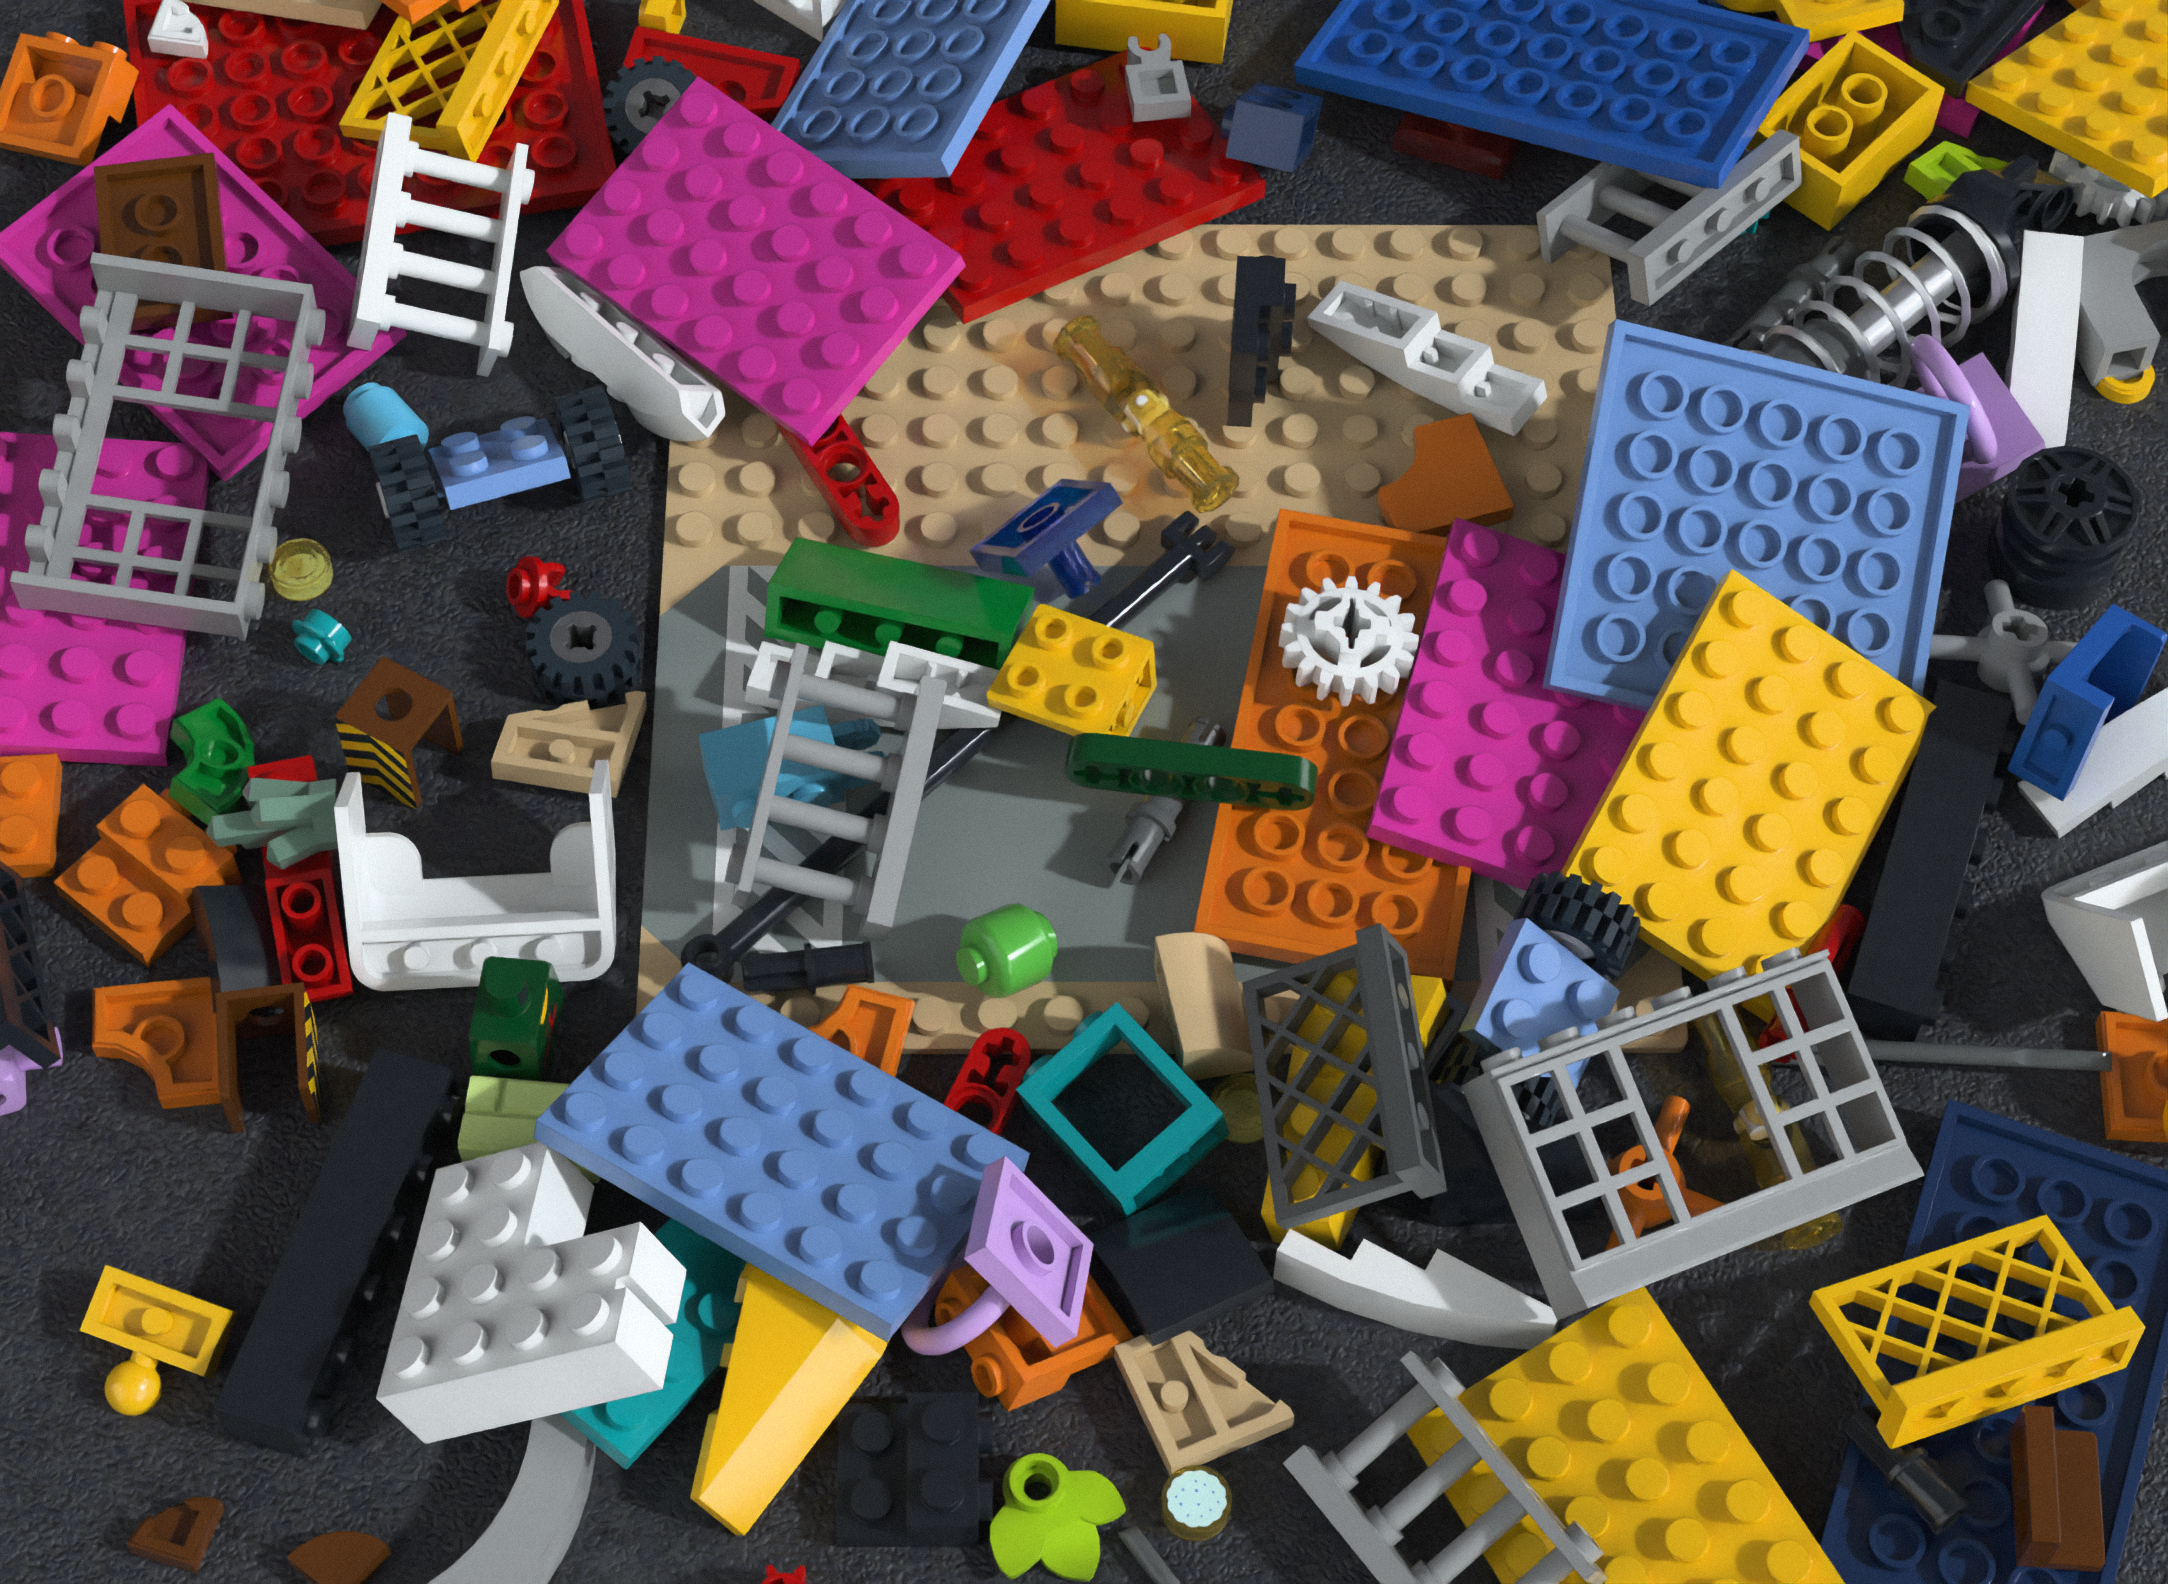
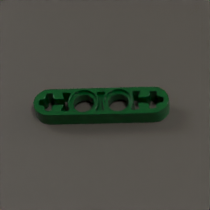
(1191, 771)

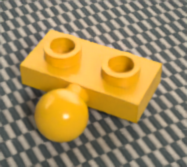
(156, 1326)

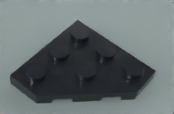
(1959, 37)

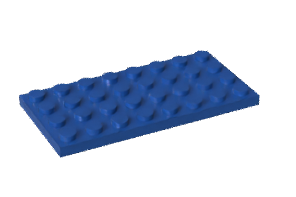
(1607, 80)

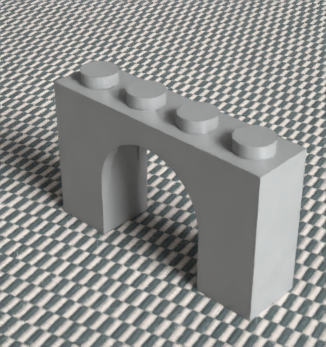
(2113, 324)

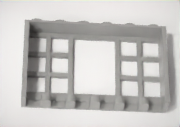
(82, 431)
(1581, 1284)

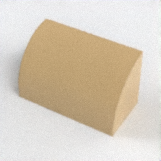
(1202, 1005)

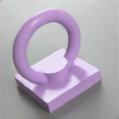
(1997, 427)
(1026, 1256)

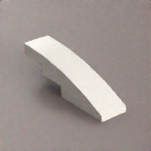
(2045, 330)
(1415, 352)
(896, 673)
(2121, 762)
(1441, 1301)

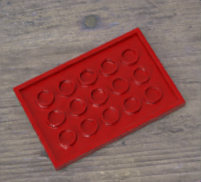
(1068, 186)

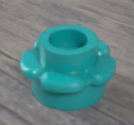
(320, 637)

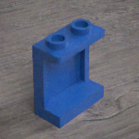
(2089, 686)

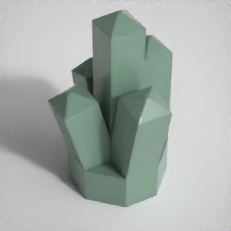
(285, 816)

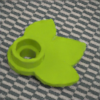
(1053, 1529)

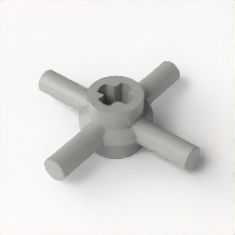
(2008, 650)

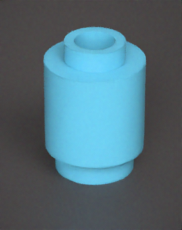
(380, 415)

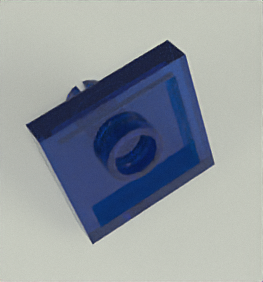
(1048, 534)

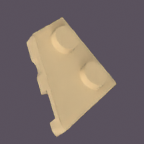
(563, 743)
(1196, 1400)

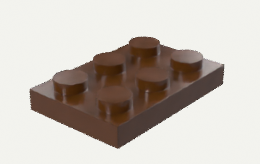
(166, 215)

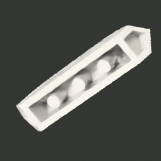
(632, 361)

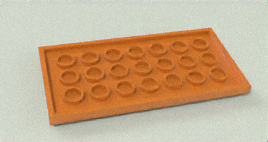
(1310, 876)

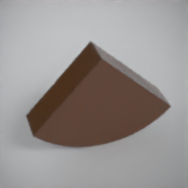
(178, 1533)
(339, 1557)

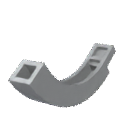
(539, 1514)

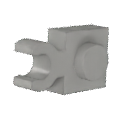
(1155, 84)

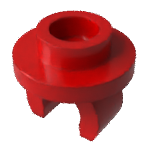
(532, 585)

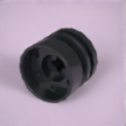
(2062, 527)

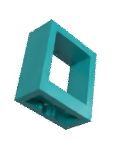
(1160, 1161)

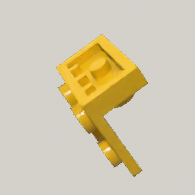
(1076, 675)

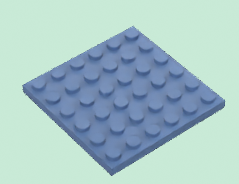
(1758, 467)

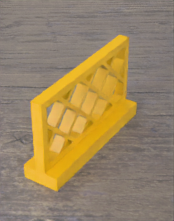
(474, 101)
(1991, 1380)

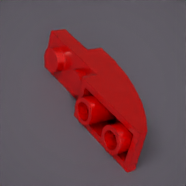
(306, 907)

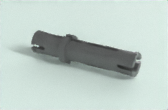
(1804, 283)
(1152, 820)

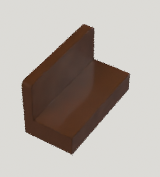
(2055, 1494)

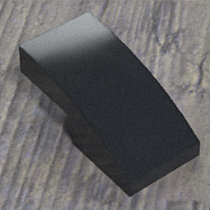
(238, 936)

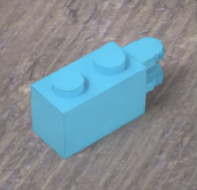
(737, 755)

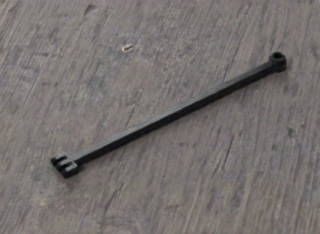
(963, 744)

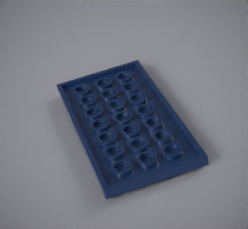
(2115, 1219)

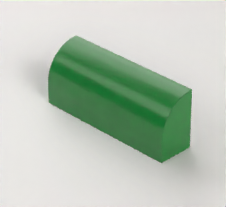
(874, 599)

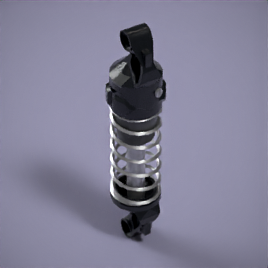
(1958, 257)

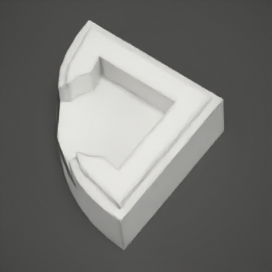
(178, 31)

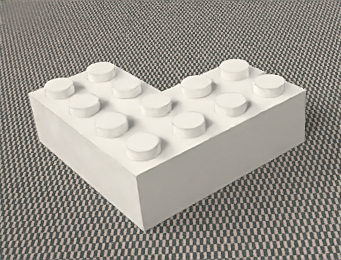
(520, 1309)

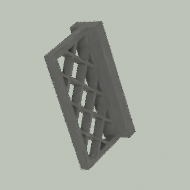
(1398, 1077)

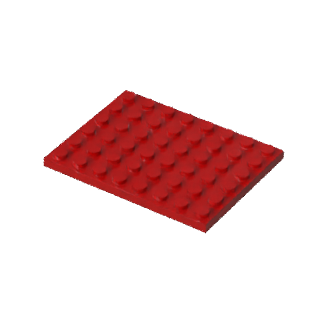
(284, 83)

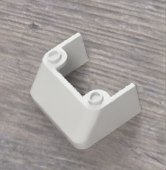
(441, 929)
(2118, 929)

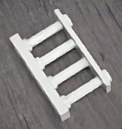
(386, 259)

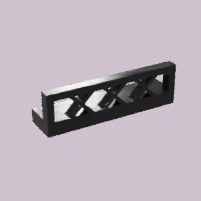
(24, 1002)

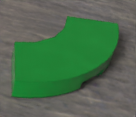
(217, 760)

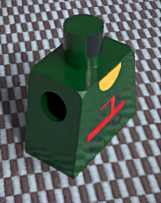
(516, 1012)

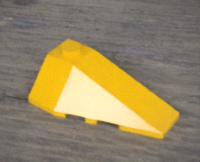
(781, 1391)

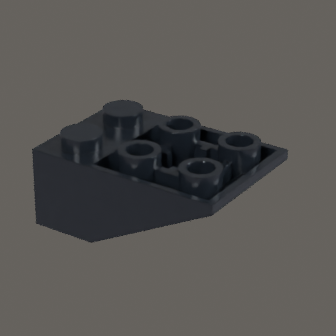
(1471, 1180)

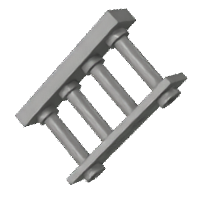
(1680, 237)
(884, 834)
(1378, 1530)

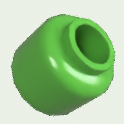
(1006, 950)

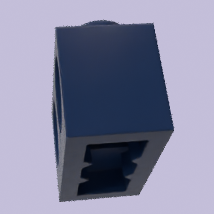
(1271, 126)

